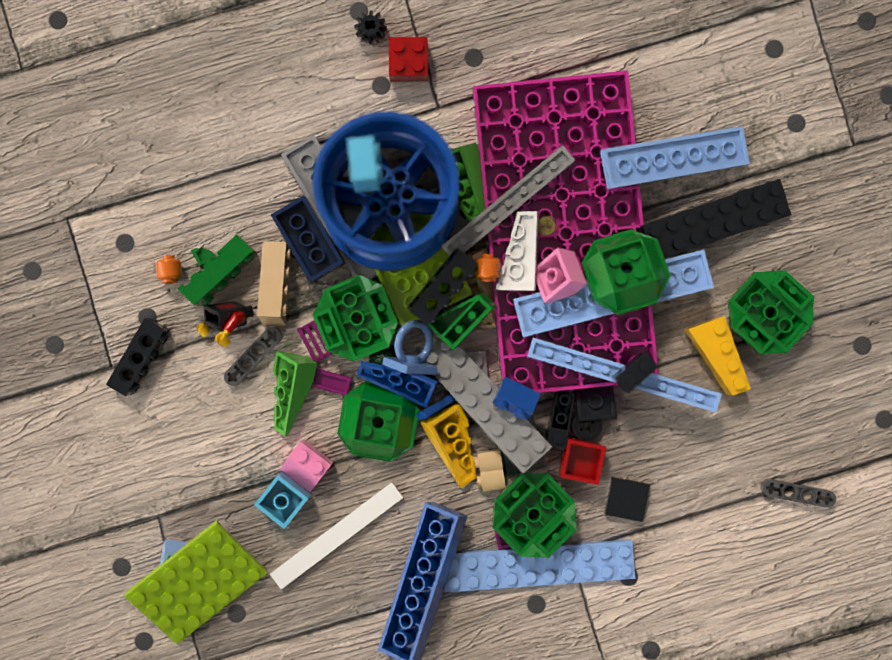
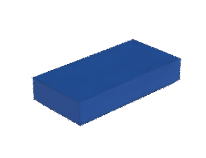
(438, 405)

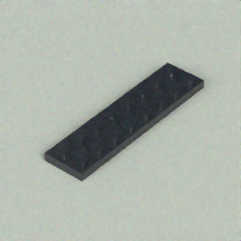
(719, 218)

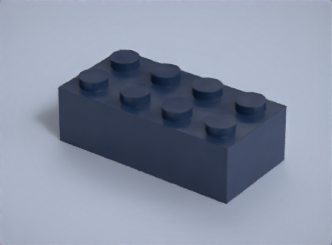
(308, 239)

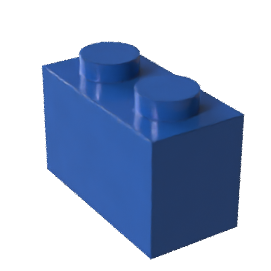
(516, 398)

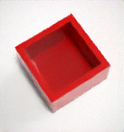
(408, 59)
(582, 461)

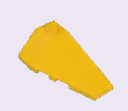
(450, 437)

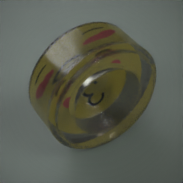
(546, 225)

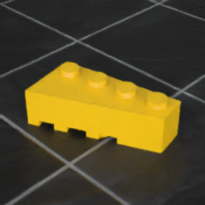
(719, 352)

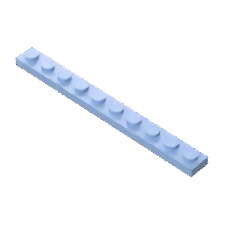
(606, 369)

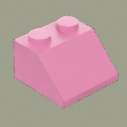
(559, 275)
(306, 465)

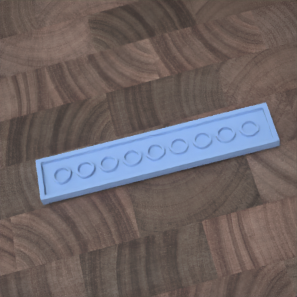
(688, 275)
(566, 565)

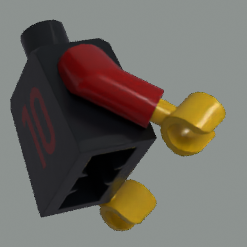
(224, 318)

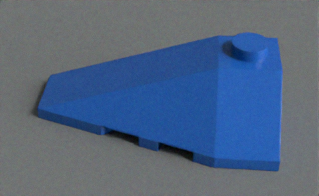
(413, 387)

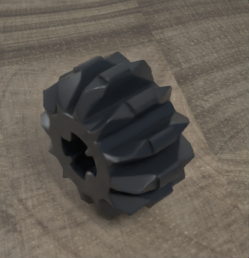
(370, 34)

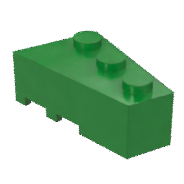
(462, 320)

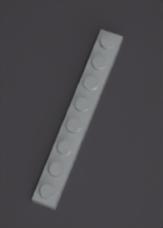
(510, 201)

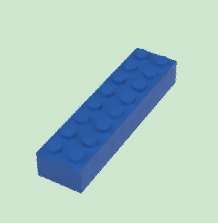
(422, 582)

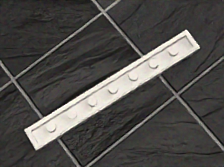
(336, 535)

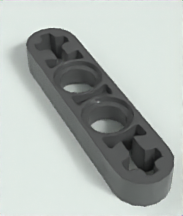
(251, 354)
(798, 491)

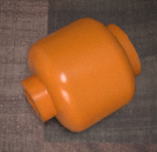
(488, 268)
(169, 269)

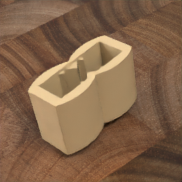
(490, 470)

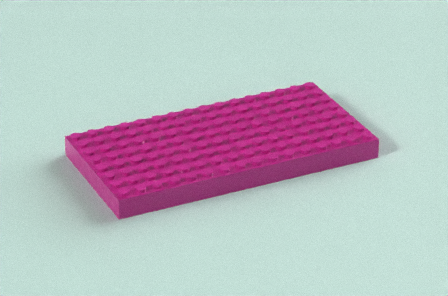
(516, 132)

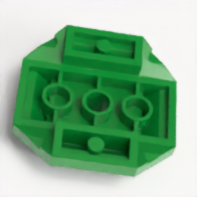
(620, 290)
(790, 309)
(337, 320)
(375, 442)
(548, 529)

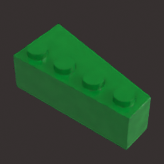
(218, 271)

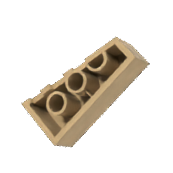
(274, 283)

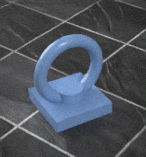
(408, 362)

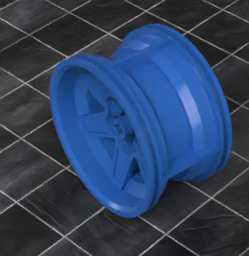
(427, 149)

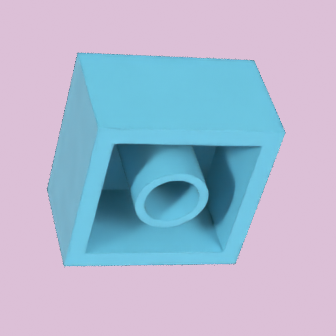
(363, 161)
(282, 499)

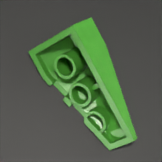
(470, 180)
(294, 380)

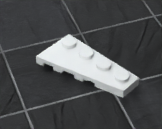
(521, 256)

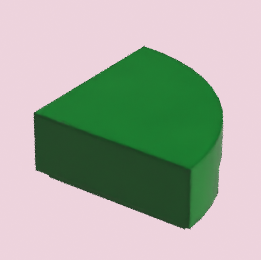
(202, 255)

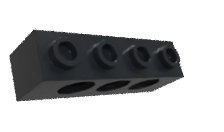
(442, 275)
(119, 379)

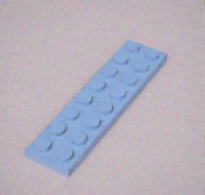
(674, 157)

